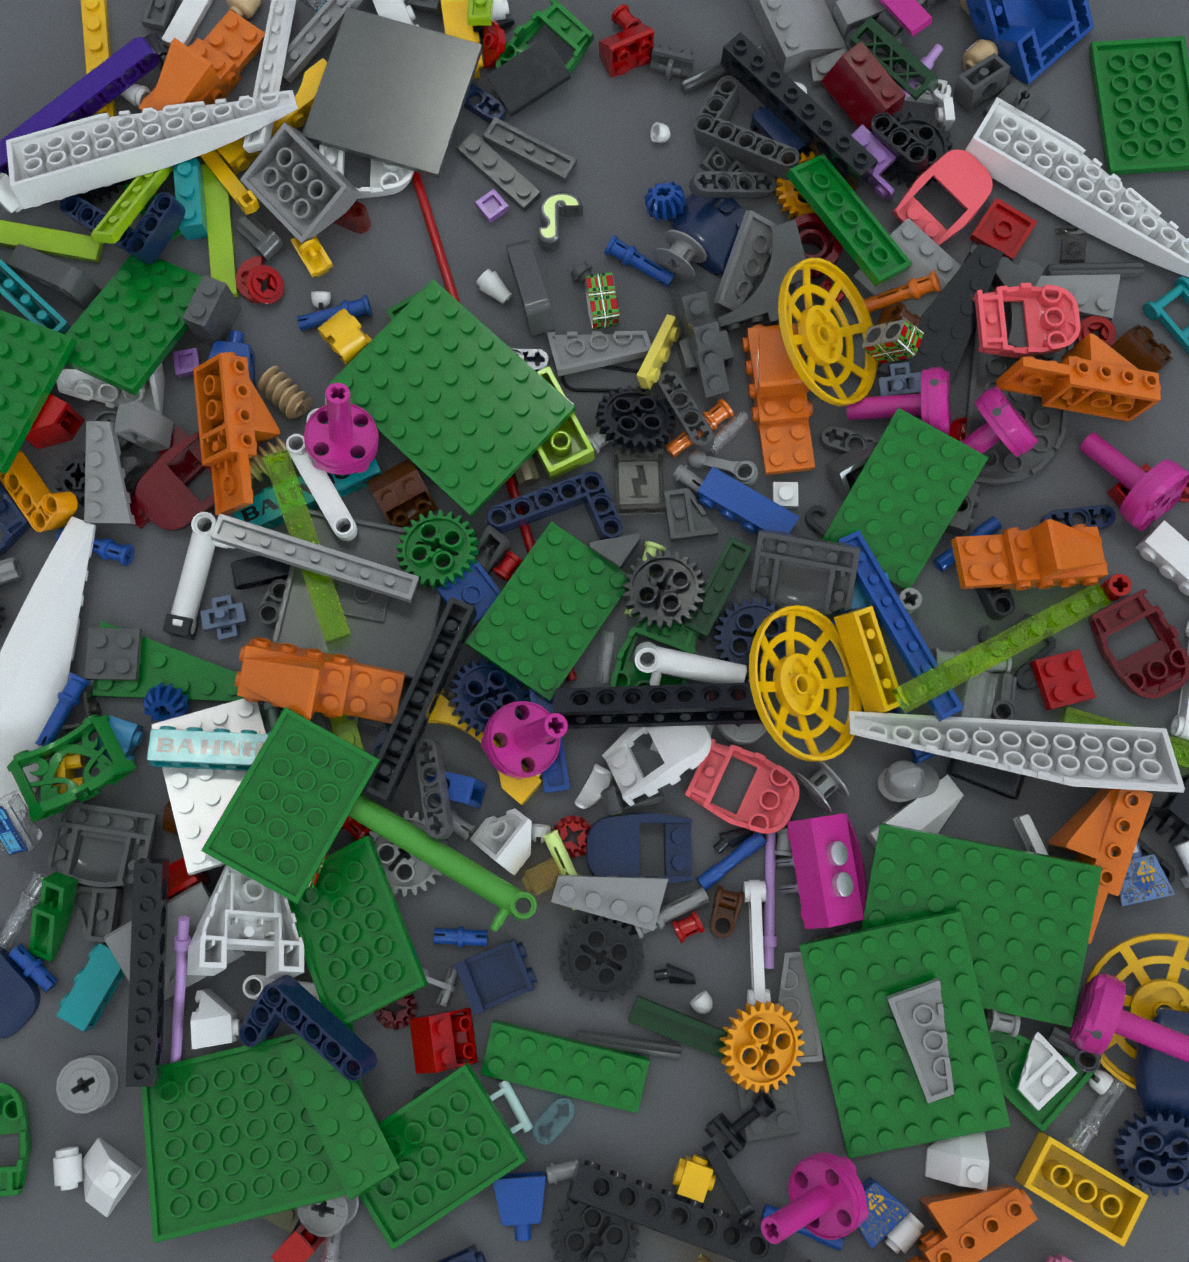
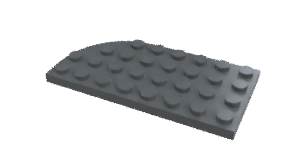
(1045, 422)

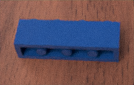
(743, 504)

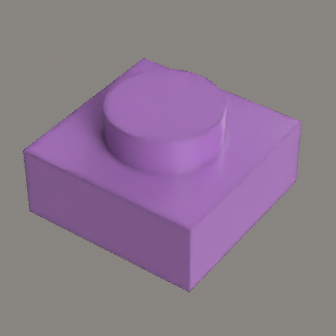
(492, 206)
(186, 361)

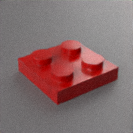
(1003, 228)
(1062, 679)

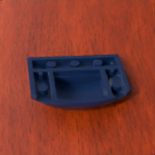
(714, 225)
(1160, 1078)

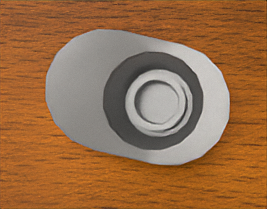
(907, 781)

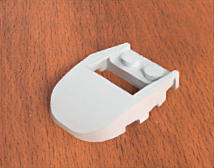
(384, 177)
(679, 747)

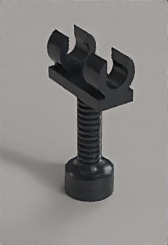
(762, 1106)

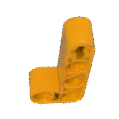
(40, 507)

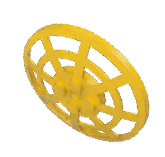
(821, 334)
(809, 693)
(1150, 993)

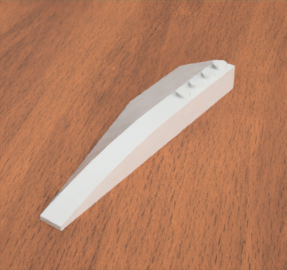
(122, 147)
(1073, 187)
(41, 649)
(1044, 750)

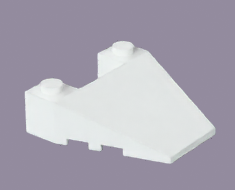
(247, 919)

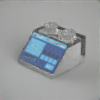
(16, 828)

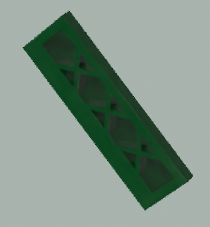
(898, 54)
(719, 587)
(678, 1026)

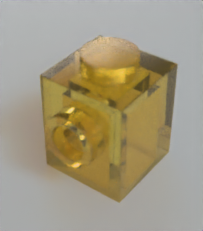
(541, 876)

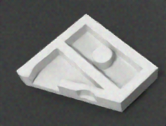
(1043, 1073)

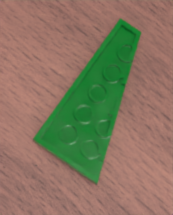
(164, 664)
(1010, 1058)

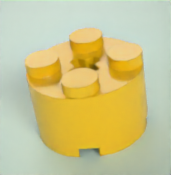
(344, 335)

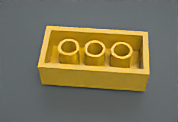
(1081, 1188)

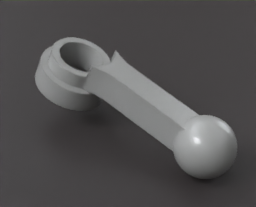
(699, 460)

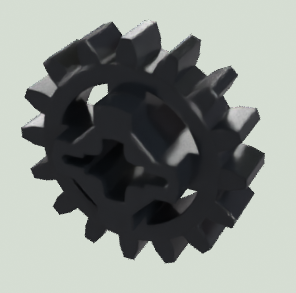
(72, 474)

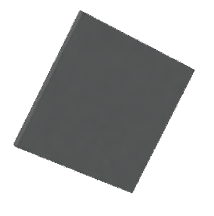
(392, 92)
(382, 628)

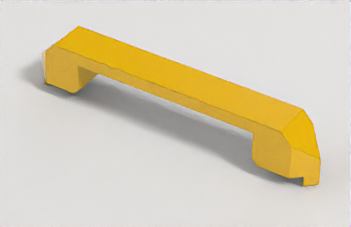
(244, 198)

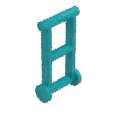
(1155, 310)

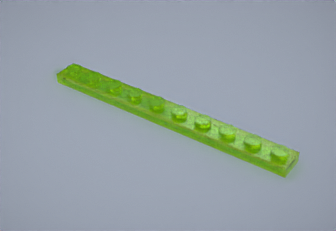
(1000, 648)

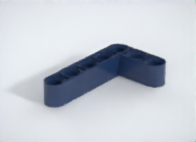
(149, 236)
(559, 503)
(312, 1021)

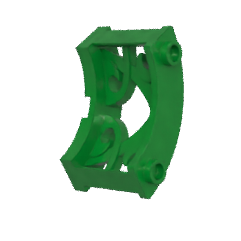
(52, 801)

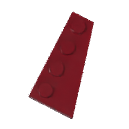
(184, 466)

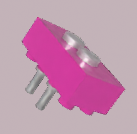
(827, 871)

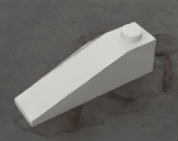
(87, 387)
(926, 812)

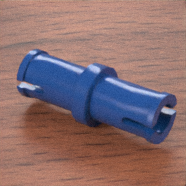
(460, 936)
(33, 968)

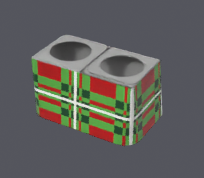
(602, 301)
(892, 341)

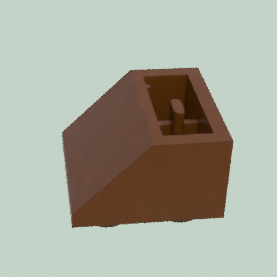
(1142, 350)
(401, 494)

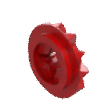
(275, 283)
(1093, 323)
(576, 824)

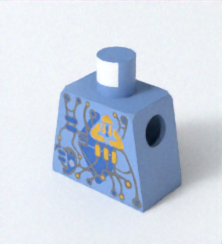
(1144, 880)

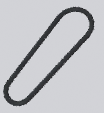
(601, 390)

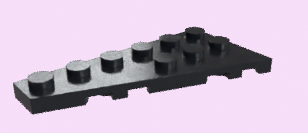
(952, 315)

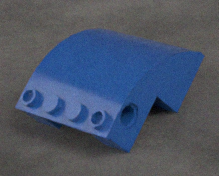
(1031, 32)

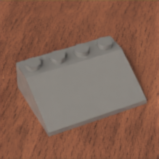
(797, 30)
(299, 184)
(924, 256)
(188, 903)

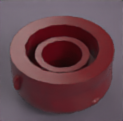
(814, 231)

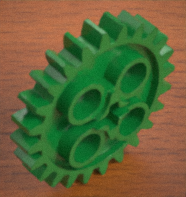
(445, 529)

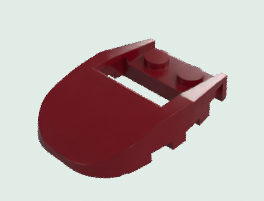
(165, 496)
(1153, 669)

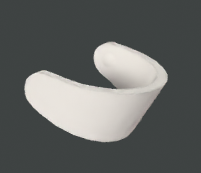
(598, 781)

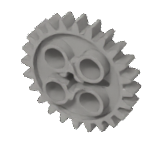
(421, 871)

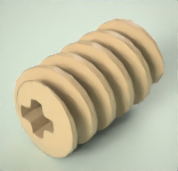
(284, 393)
(257, 462)

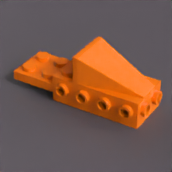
(206, 67)
(1087, 381)
(778, 401)
(231, 425)
(1031, 557)
(317, 682)
(1098, 832)
(973, 1223)

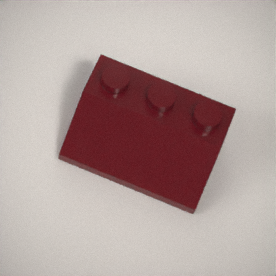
(862, 87)

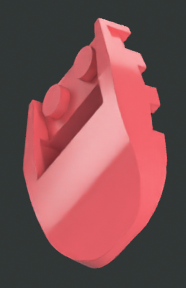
(963, 178)
(1049, 319)
(768, 799)

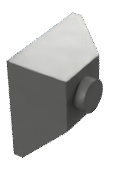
(845, 470)

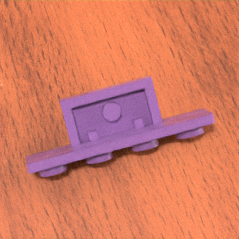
(884, 157)

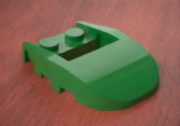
(561, 23)
(629, 675)
(14, 1119)

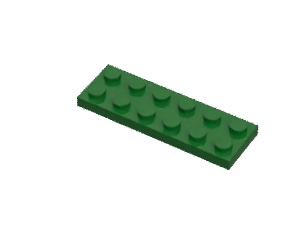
(849, 219)
(565, 1066)
(341, 1119)

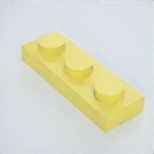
(658, 352)

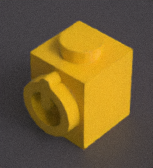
(693, 1177)

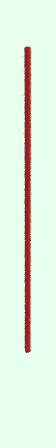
(450, 288)

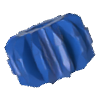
(665, 201)
(165, 702)

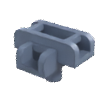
(899, 381)
(222, 617)

